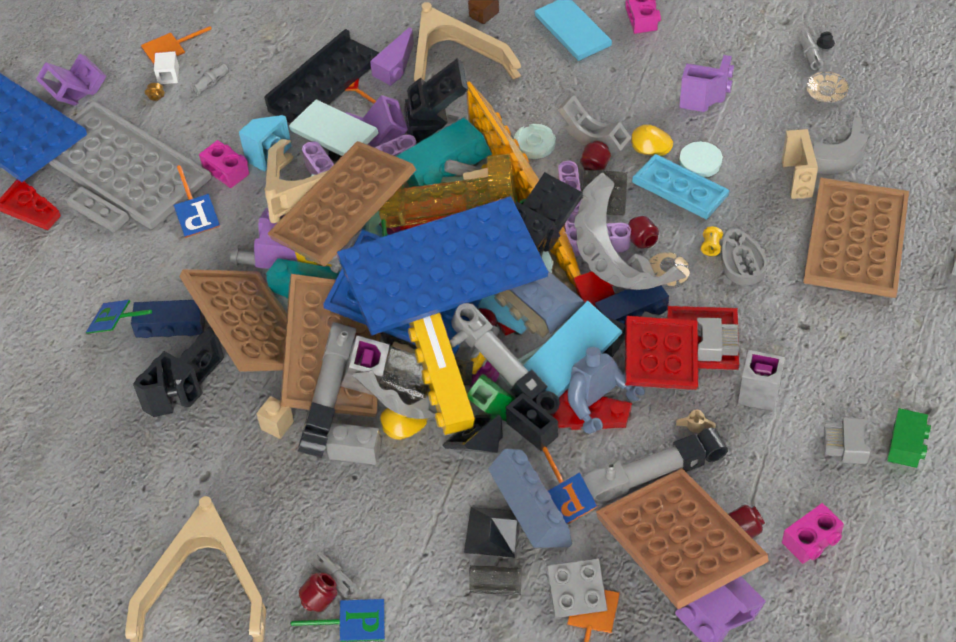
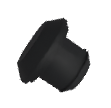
(825, 40)

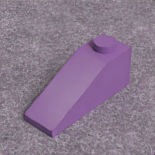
(392, 61)

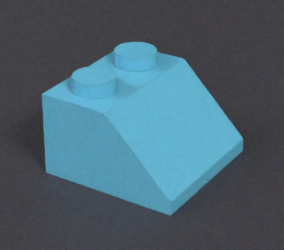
(260, 136)

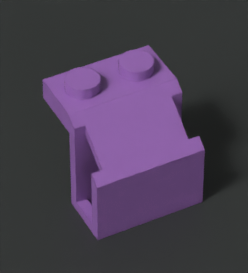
(75, 83)
(705, 85)
(386, 119)
(265, 248)
(721, 610)

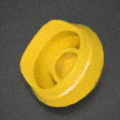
(651, 140)
(399, 426)

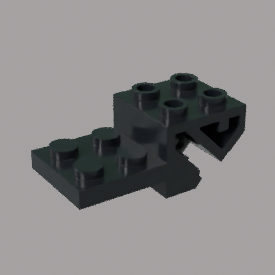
(428, 100)
(548, 210)
(185, 373)

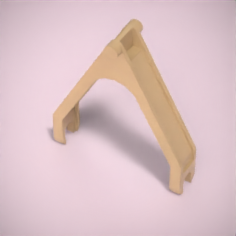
(440, 27)
(284, 194)
(200, 531)

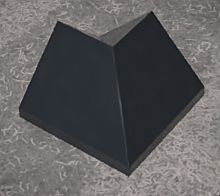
(481, 438)
(491, 532)

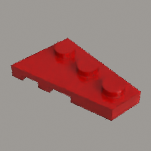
(27, 205)
(610, 411)

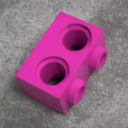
(642, 15)
(224, 163)
(809, 529)

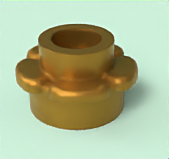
(154, 91)

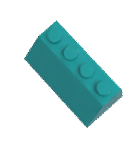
(455, 142)

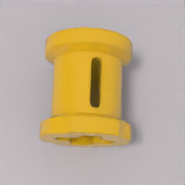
(713, 241)

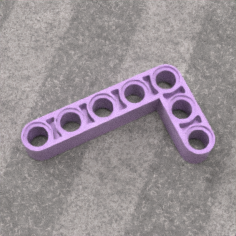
(318, 161)
(617, 231)

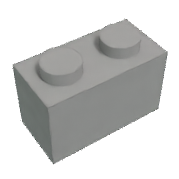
(353, 443)

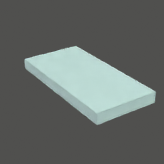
(332, 128)

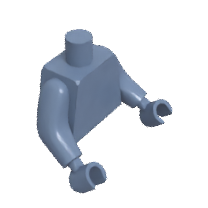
(591, 380)

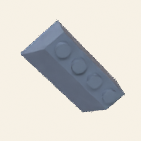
(549, 300)
(529, 500)

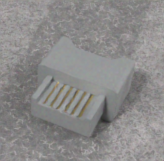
(716, 339)
(847, 440)

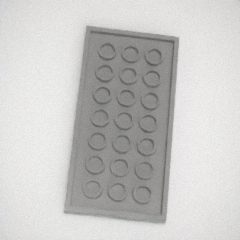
(128, 167)

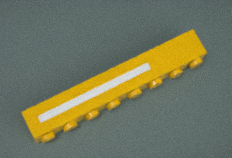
(441, 374)

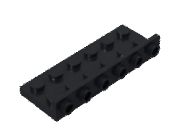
(321, 77)

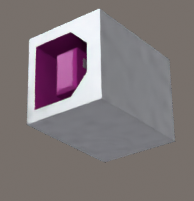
(364, 356)
(761, 380)

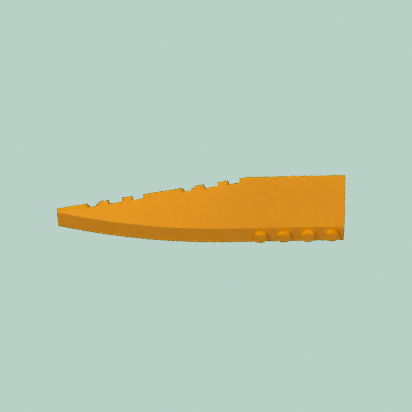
(500, 142)

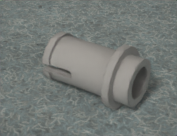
(242, 257)

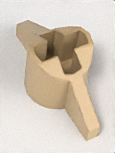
(696, 422)

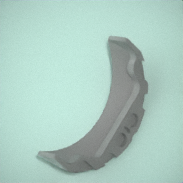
(596, 245)
(399, 401)

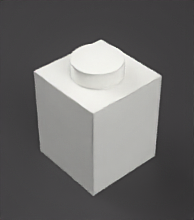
(166, 67)

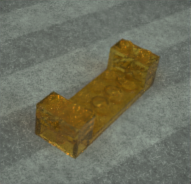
(441, 200)

